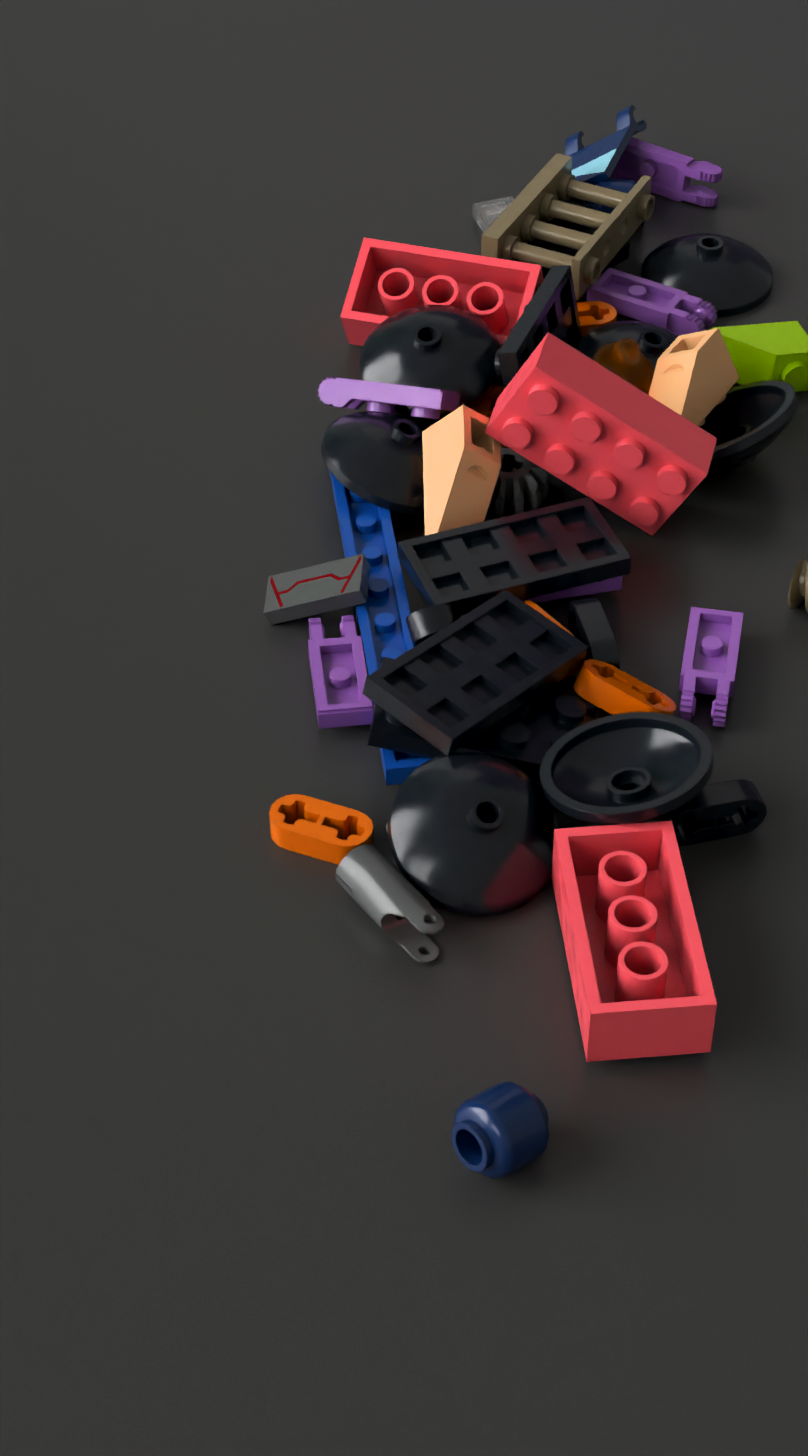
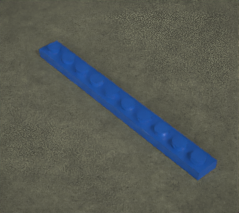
(383, 618)

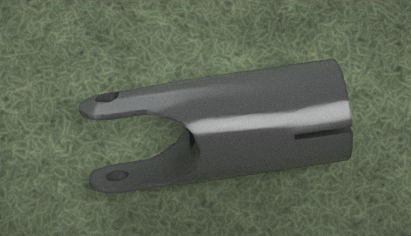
(390, 901)

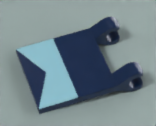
(598, 160)

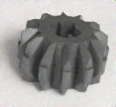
(519, 486)

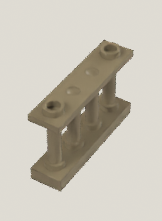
(545, 200)

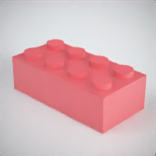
(404, 276)
(601, 435)
(632, 942)

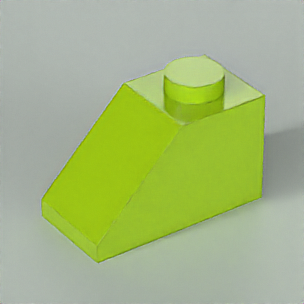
(769, 352)

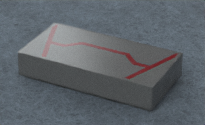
(317, 589)

